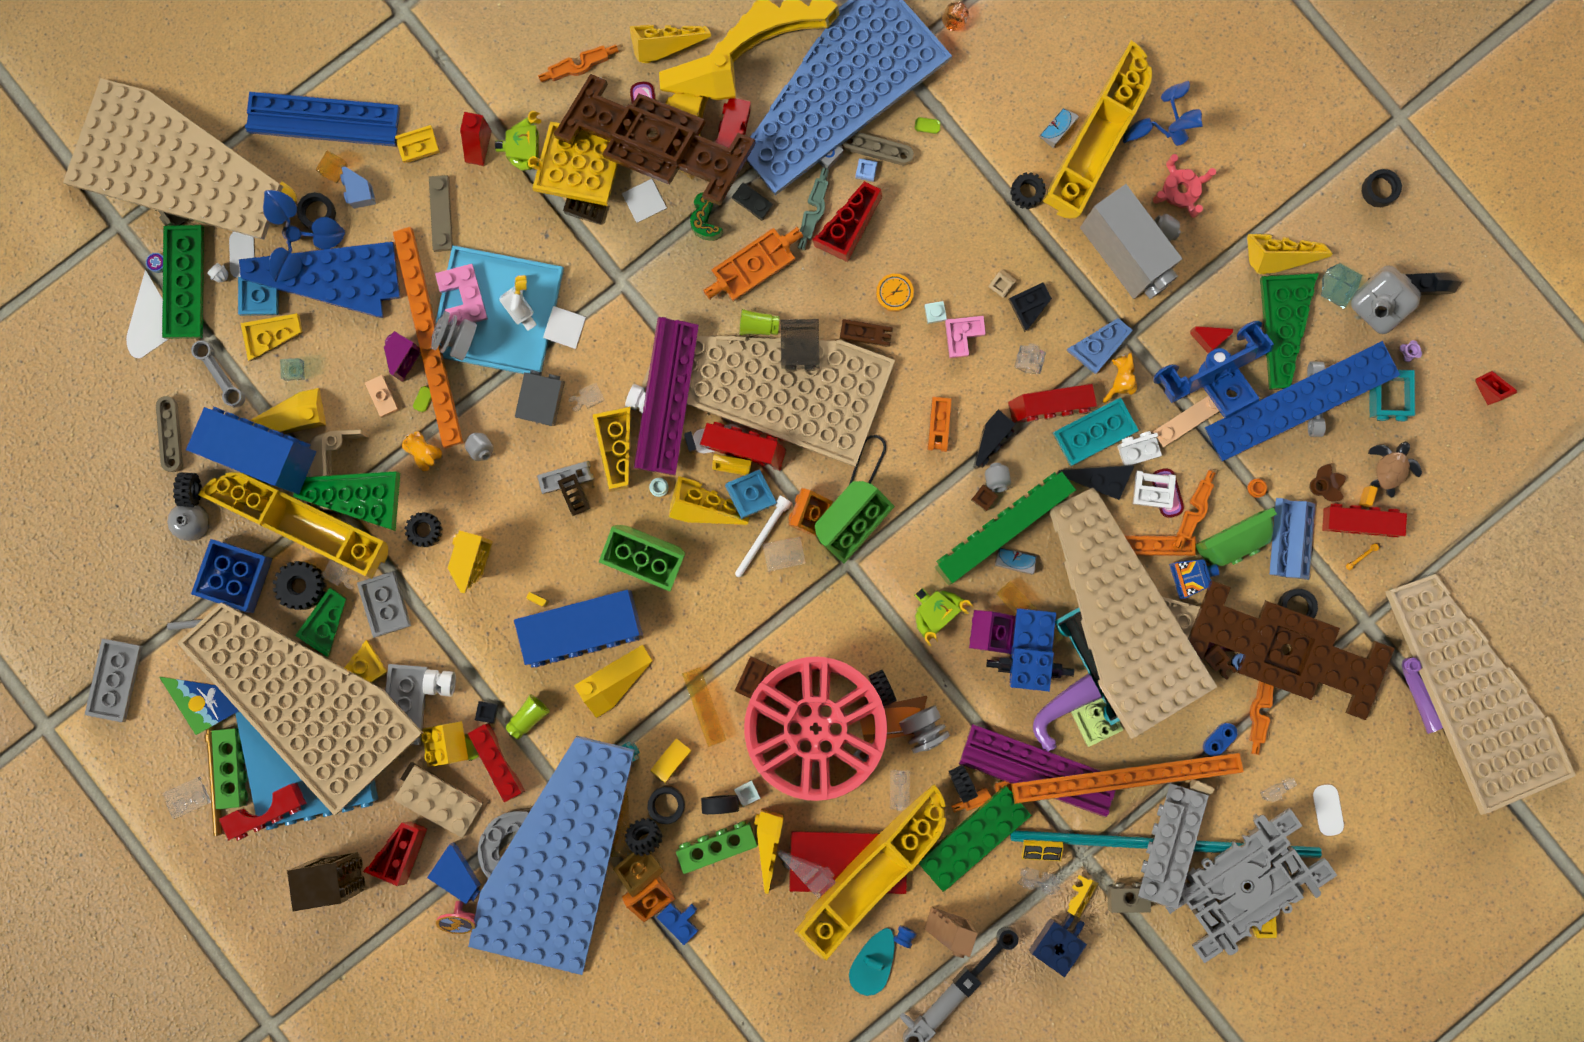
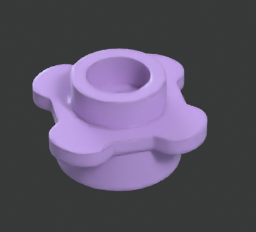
(1416, 350)

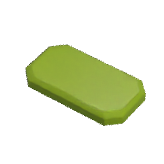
(927, 125)
(422, 400)
(471, 751)

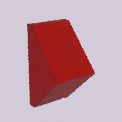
(1210, 337)
(1494, 388)

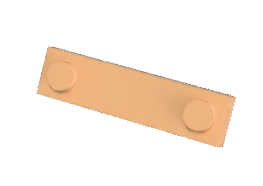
(1185, 421)

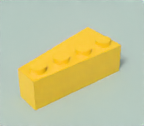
(613, 435)

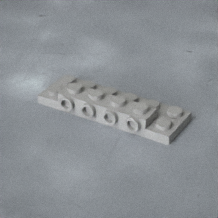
(1172, 846)

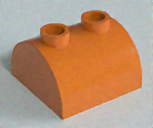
(808, 511)
(649, 900)

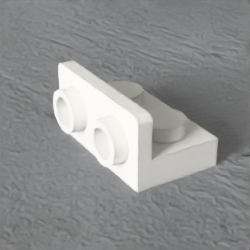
(1140, 449)

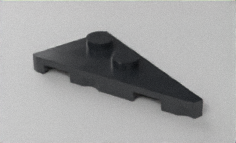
(1106, 480)

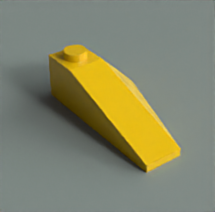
(705, 76)
(768, 834)

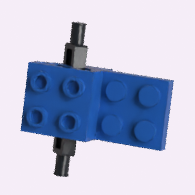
(1031, 653)

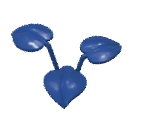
(1176, 131)
(277, 209)

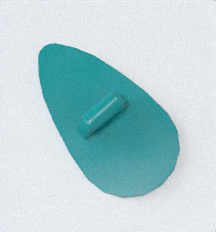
(873, 964)

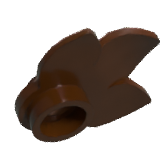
(1329, 483)

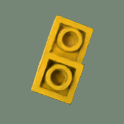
(670, 760)

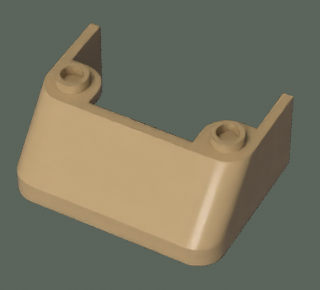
(324, 445)

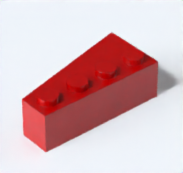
(735, 120)
(848, 225)
(1052, 403)
(743, 445)

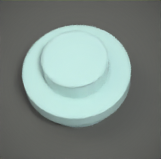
(659, 487)

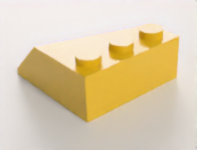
(468, 559)

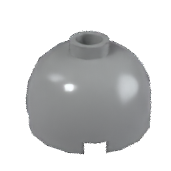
(188, 522)

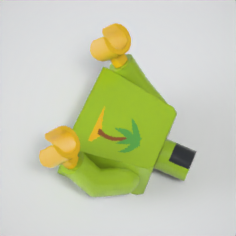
(522, 143)
(937, 611)

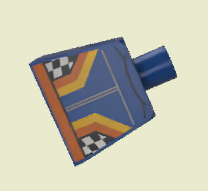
(1192, 576)

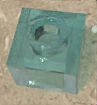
(287, 367)

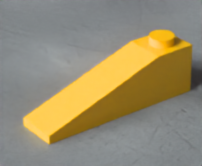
(654, 44)
(1275, 255)
(295, 413)
(697, 505)
(609, 684)

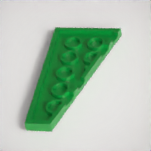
(1285, 316)
(362, 496)

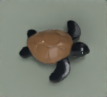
(1393, 467)

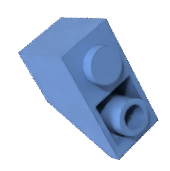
(358, 190)

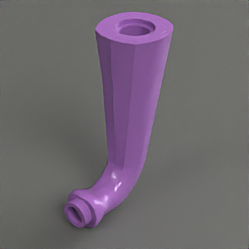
(1072, 698)
(1429, 716)

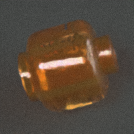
(955, 16)

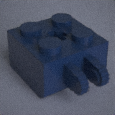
(1053, 934)

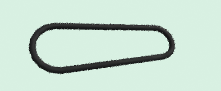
(878, 463)

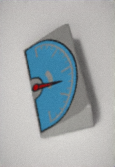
(1059, 127)
(1015, 561)

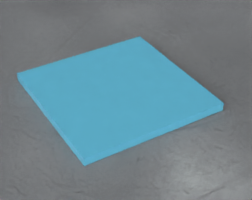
(499, 340)

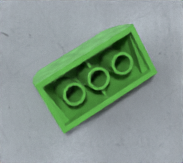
(852, 519)
(1238, 539)
(642, 556)

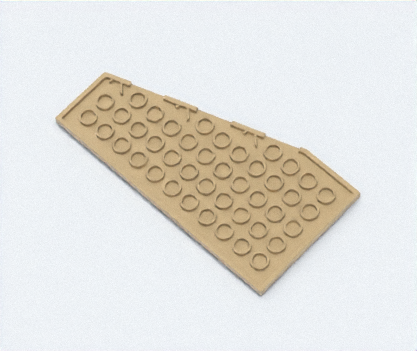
(161, 160)
(812, 409)
(1134, 638)
(310, 710)
(1488, 717)

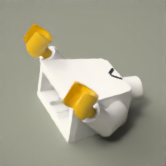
(517, 305)

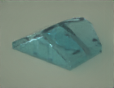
(1340, 284)

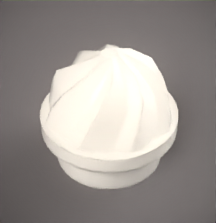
(218, 273)

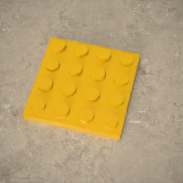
(575, 169)

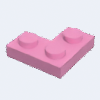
(959, 330)

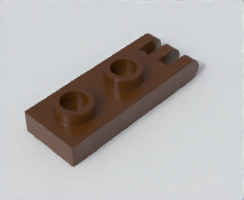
(865, 332)

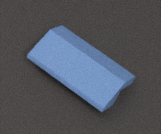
(1292, 539)

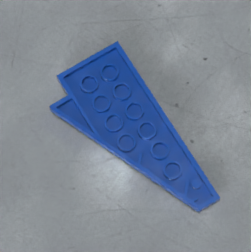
(342, 277)

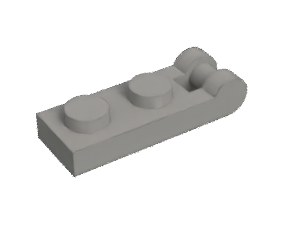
(548, 481)

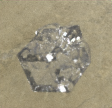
(1030, 359)

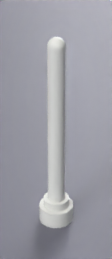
(782, 505)

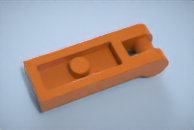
(939, 423)

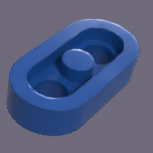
(1218, 736)

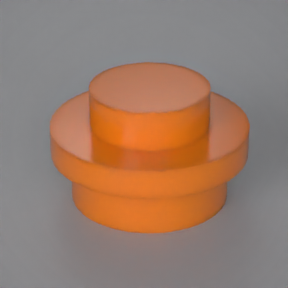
(1257, 488)

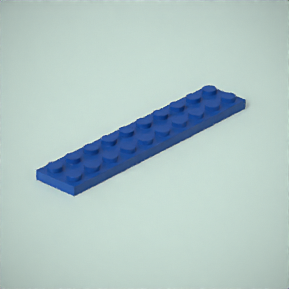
(1302, 401)

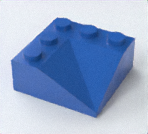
(231, 576)

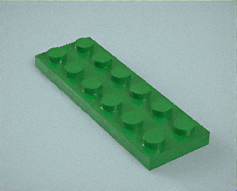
(183, 282)
(974, 838)

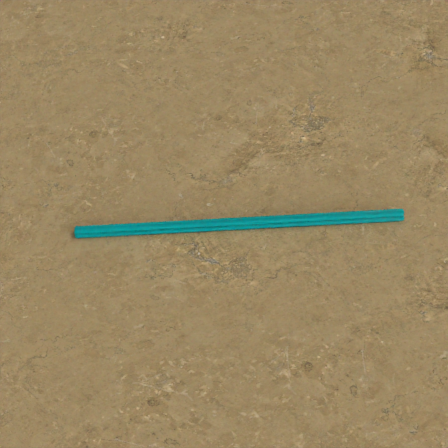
(1136, 842)

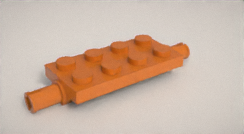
(753, 264)

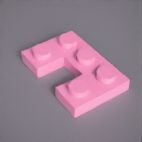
(464, 279)

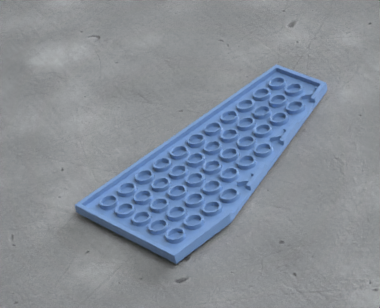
(845, 81)
(553, 873)

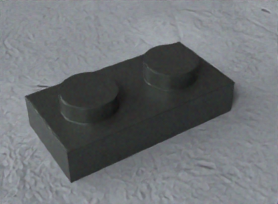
(752, 201)

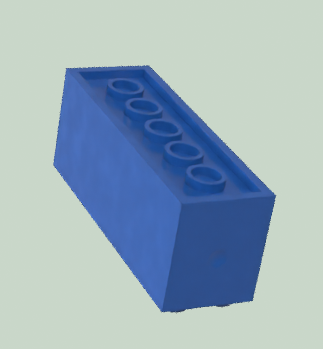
(252, 449)
(578, 628)

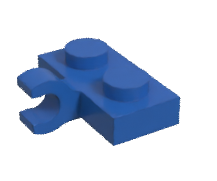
(678, 922)

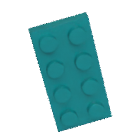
(1095, 431)

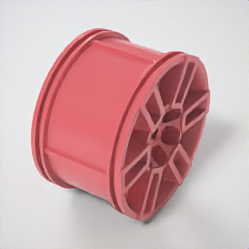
(767, 689)

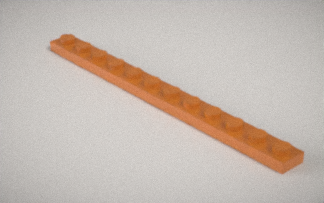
(424, 326)
(1126, 778)

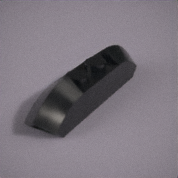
(1435, 283)

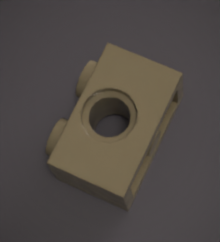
(1117, 902)

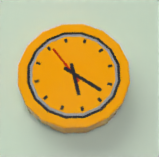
(894, 292)

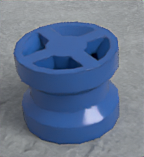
(905, 936)

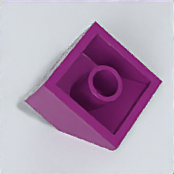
(400, 355)
(992, 631)

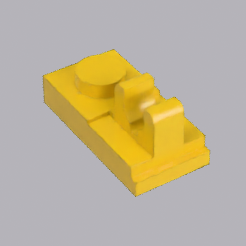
(1078, 903)

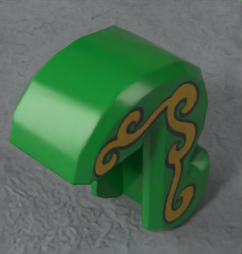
(699, 220)

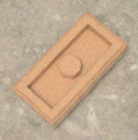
(381, 396)

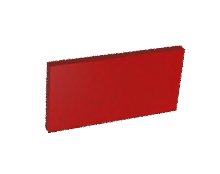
(833, 851)

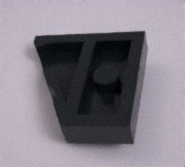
(1030, 304)

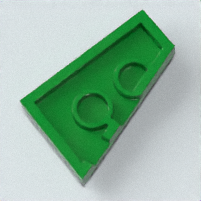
(323, 622)

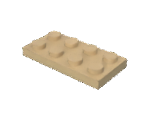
(438, 801)

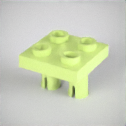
(1093, 724)

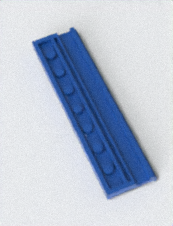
(322, 119)

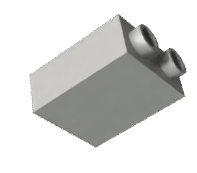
(1131, 244)

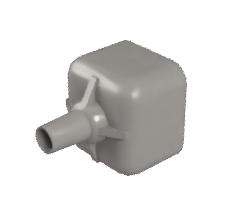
(1390, 290)

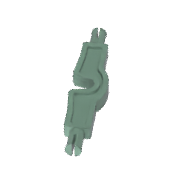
(815, 199)

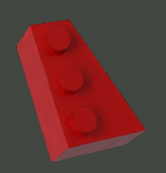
(398, 855)

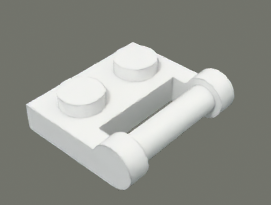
(1154, 496)

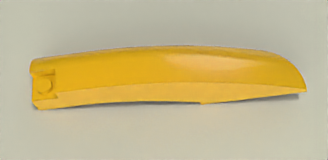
(1100, 133)
(297, 522)
(873, 873)

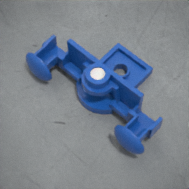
(1221, 373)

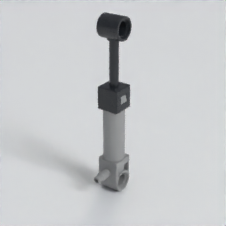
(963, 986)

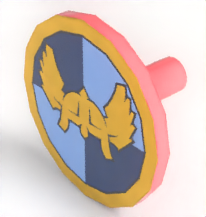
(457, 923)

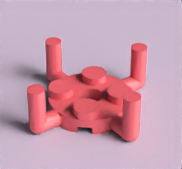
(1189, 180)

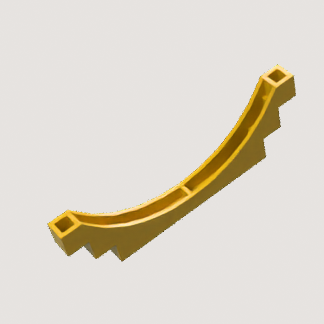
(757, 25)

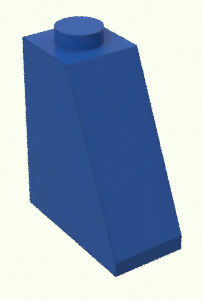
(455, 875)

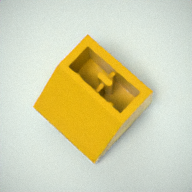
(444, 744)

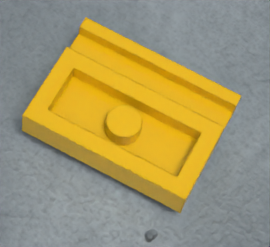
(417, 144)

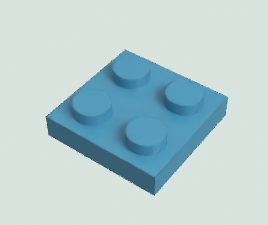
(257, 299)
(750, 494)

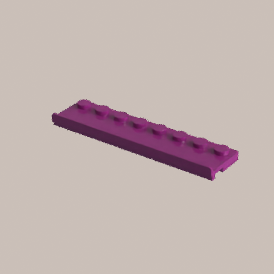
(666, 396)
(1021, 762)

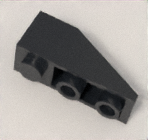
(992, 434)

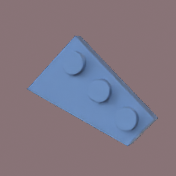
(1099, 346)

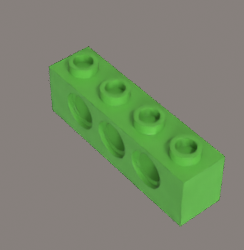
(222, 777)
(690, 863)

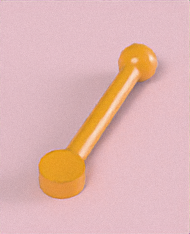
(1374, 547)

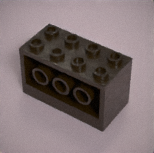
(325, 881)

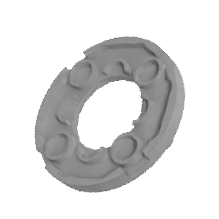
(492, 836)

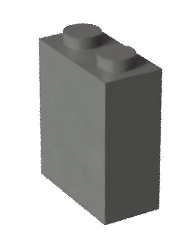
(539, 398)

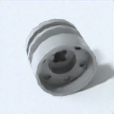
(454, 336)
(924, 729)

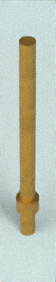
(215, 812)

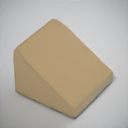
(1002, 283)
(1200, 787)

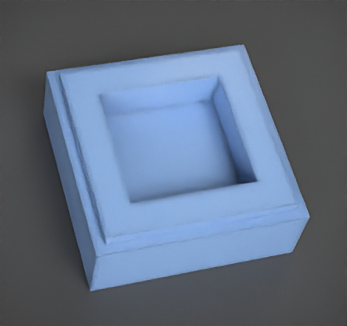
(866, 170)

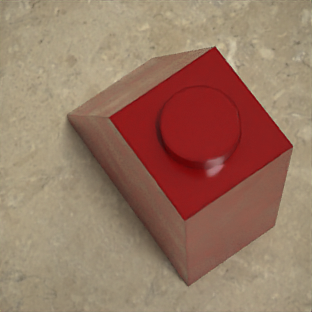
(475, 138)

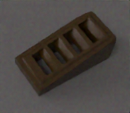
(568, 211)
(586, 506)

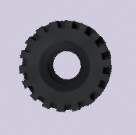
(309, 596)

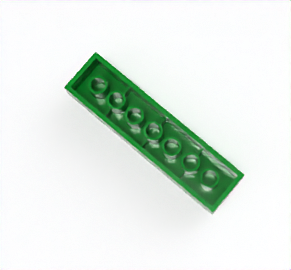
(1009, 524)

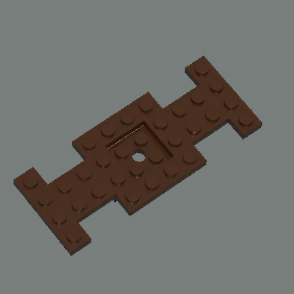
(675, 143)
(1311, 658)

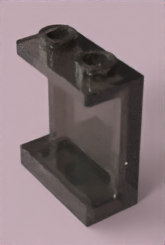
(800, 344)

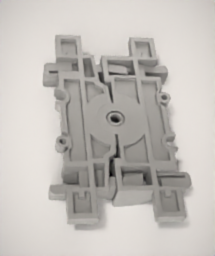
(1268, 891)

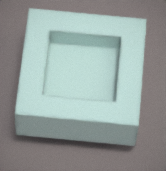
(935, 312)
(747, 793)

